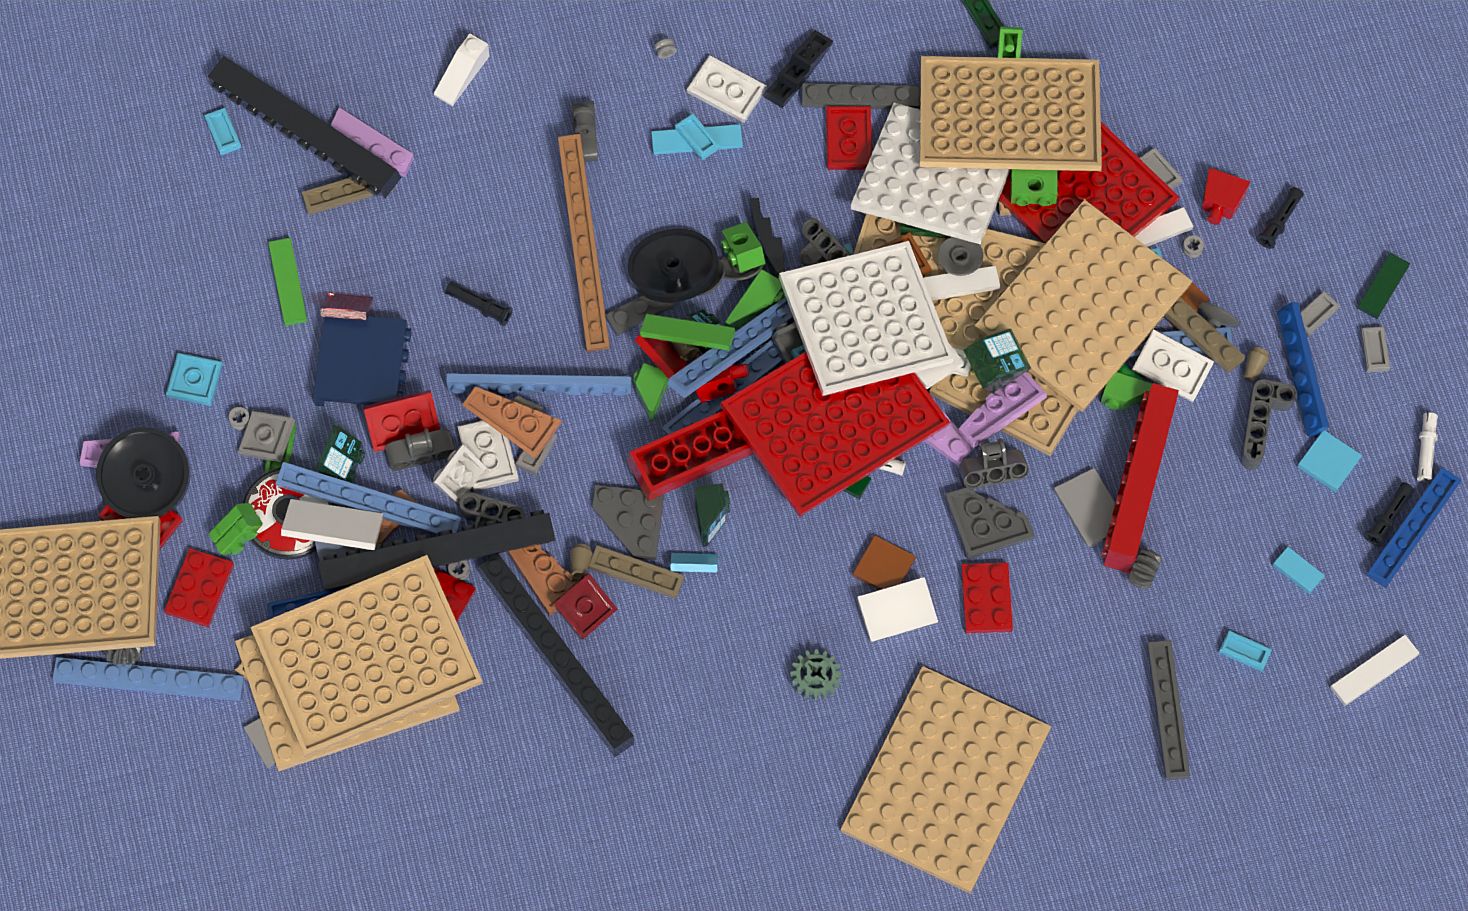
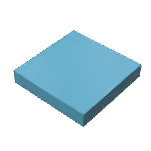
(194, 379)
(1329, 461)

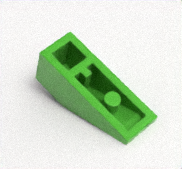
(759, 297)

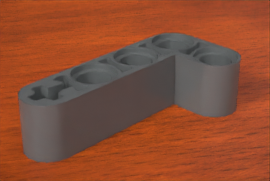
(1260, 424)

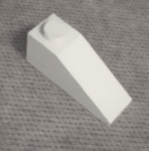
(462, 69)

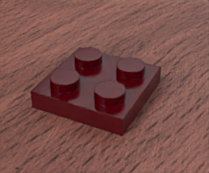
(584, 606)

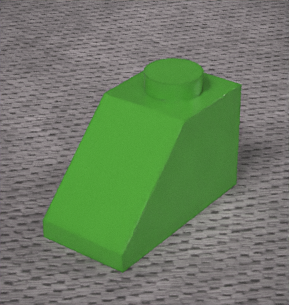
(1009, 42)
(650, 388)
(1124, 392)

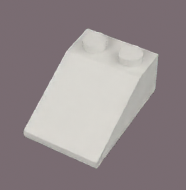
(458, 473)

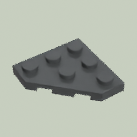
(631, 518)
(986, 523)

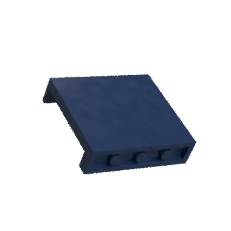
(361, 360)

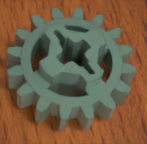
(816, 664)

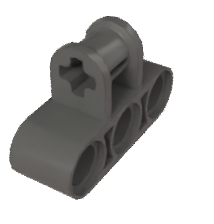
(585, 125)
(822, 244)
(419, 449)
(993, 465)
(483, 505)

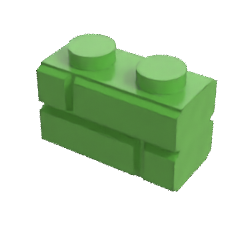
(236, 529)

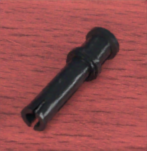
(1276, 225)
(488, 307)
(1384, 521)

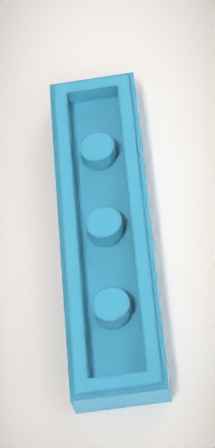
(672, 142)

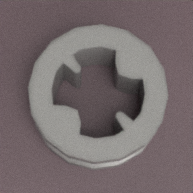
(665, 48)
(1190, 252)
(232, 416)
(466, 571)

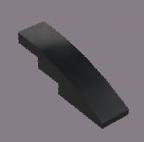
(799, 68)
(771, 247)

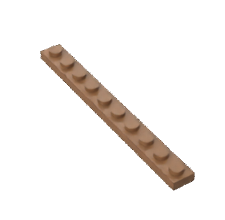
(583, 243)

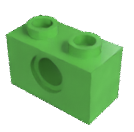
(1042, 179)
(742, 247)

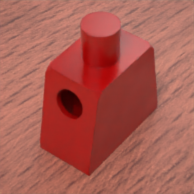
(1223, 195)
(723, 383)

